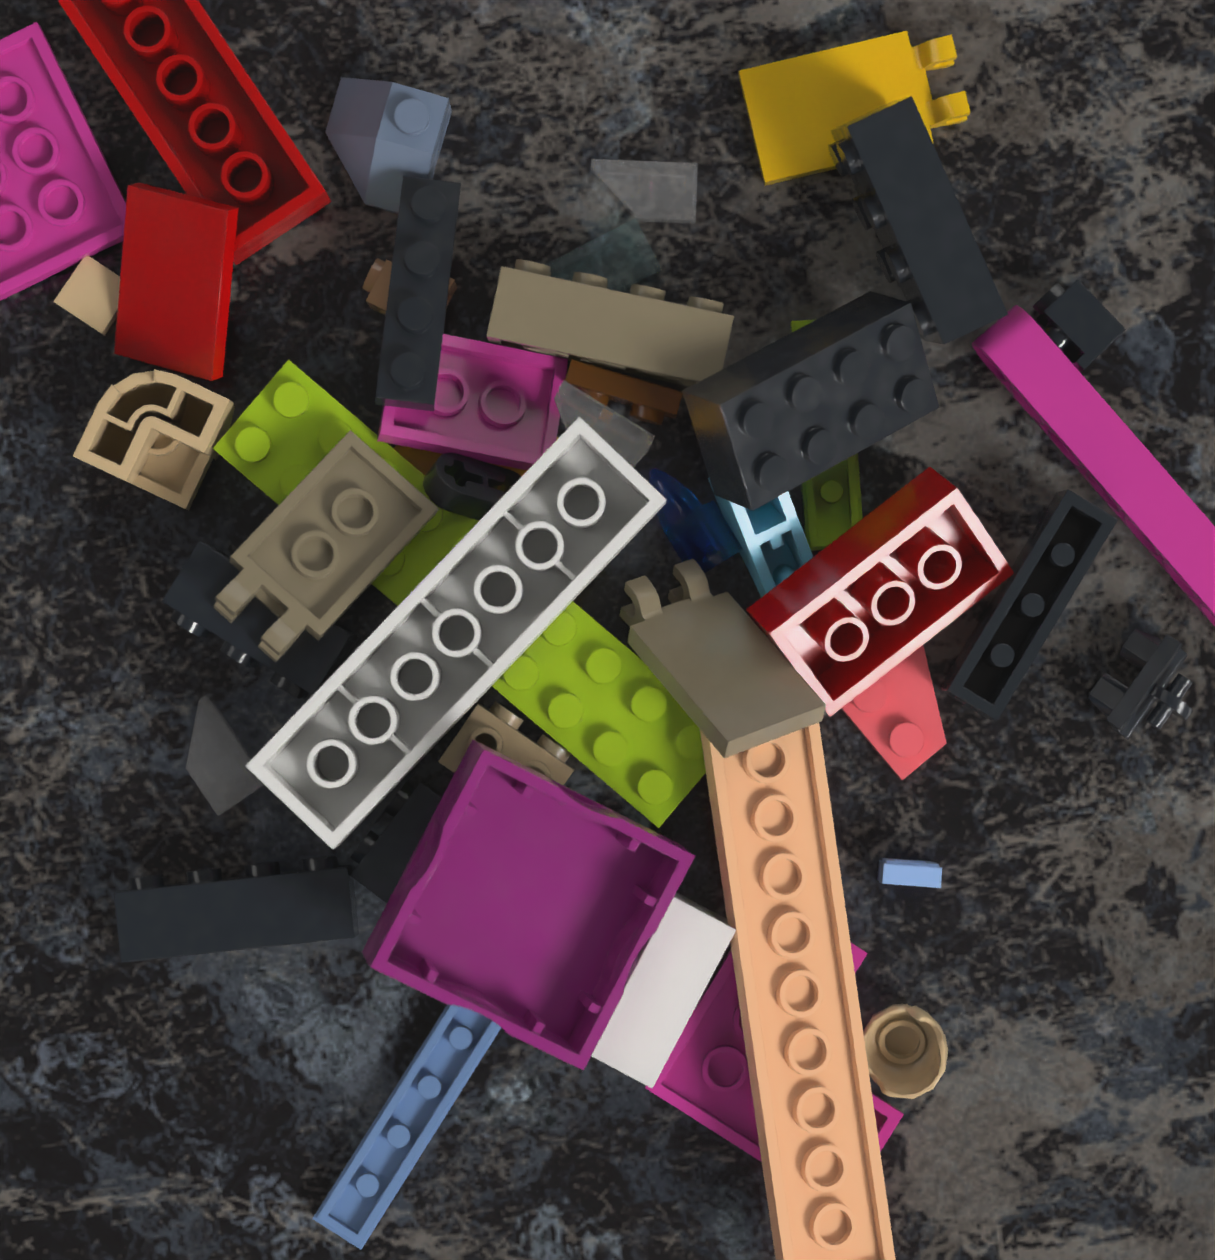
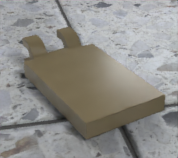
(325, 544)
(717, 663)

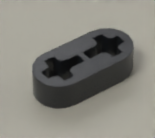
(467, 484)

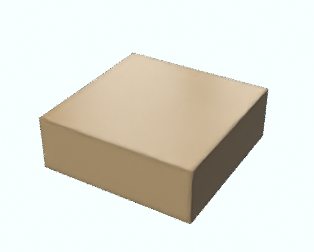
(91, 294)

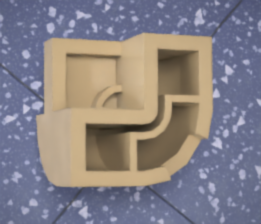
(157, 434)

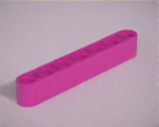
(1104, 452)

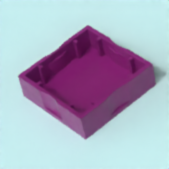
(527, 904)

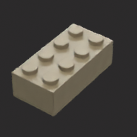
(609, 327)

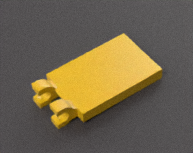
(806, 96)

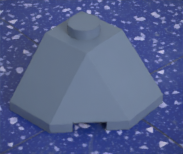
(386, 134)

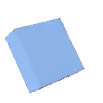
(909, 872)

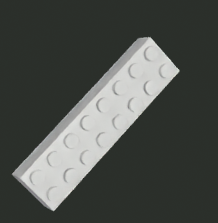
(456, 633)

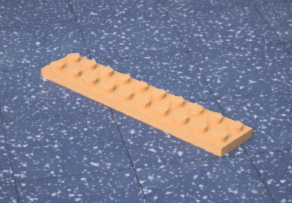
(799, 1000)

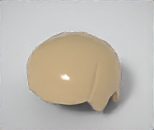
(905, 1051)

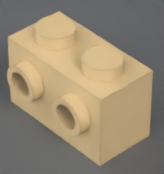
(499, 731)

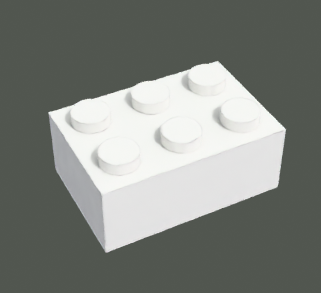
(663, 990)

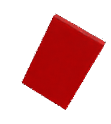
(175, 280)

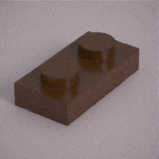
(647, 400)

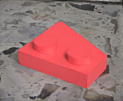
(900, 715)

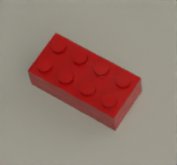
(882, 589)

